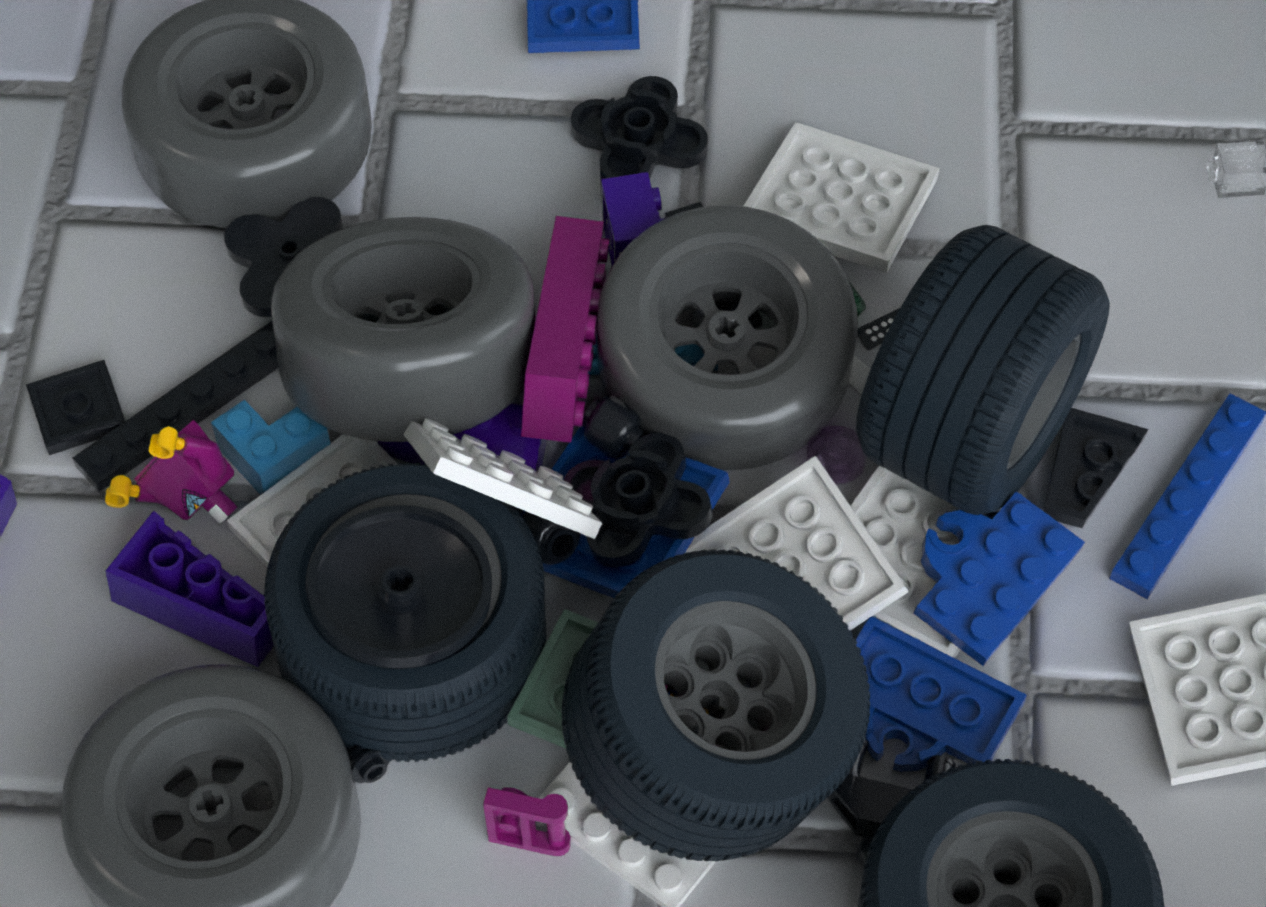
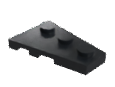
(1087, 463)

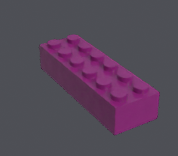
(565, 330)

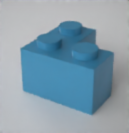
(266, 451)

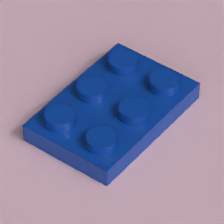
(582, 25)

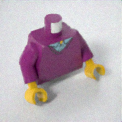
(181, 476)

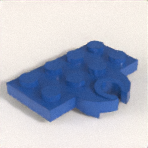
(992, 573)
(931, 701)

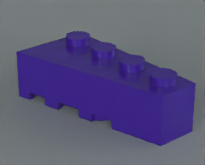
(189, 592)

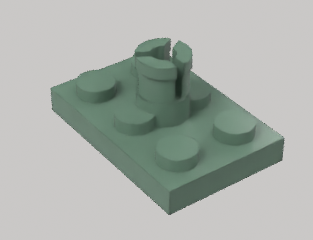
(540, 700)

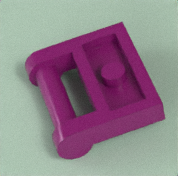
(512, 819)

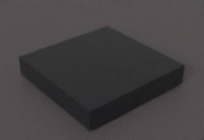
(75, 406)

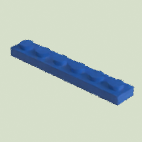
(1187, 496)

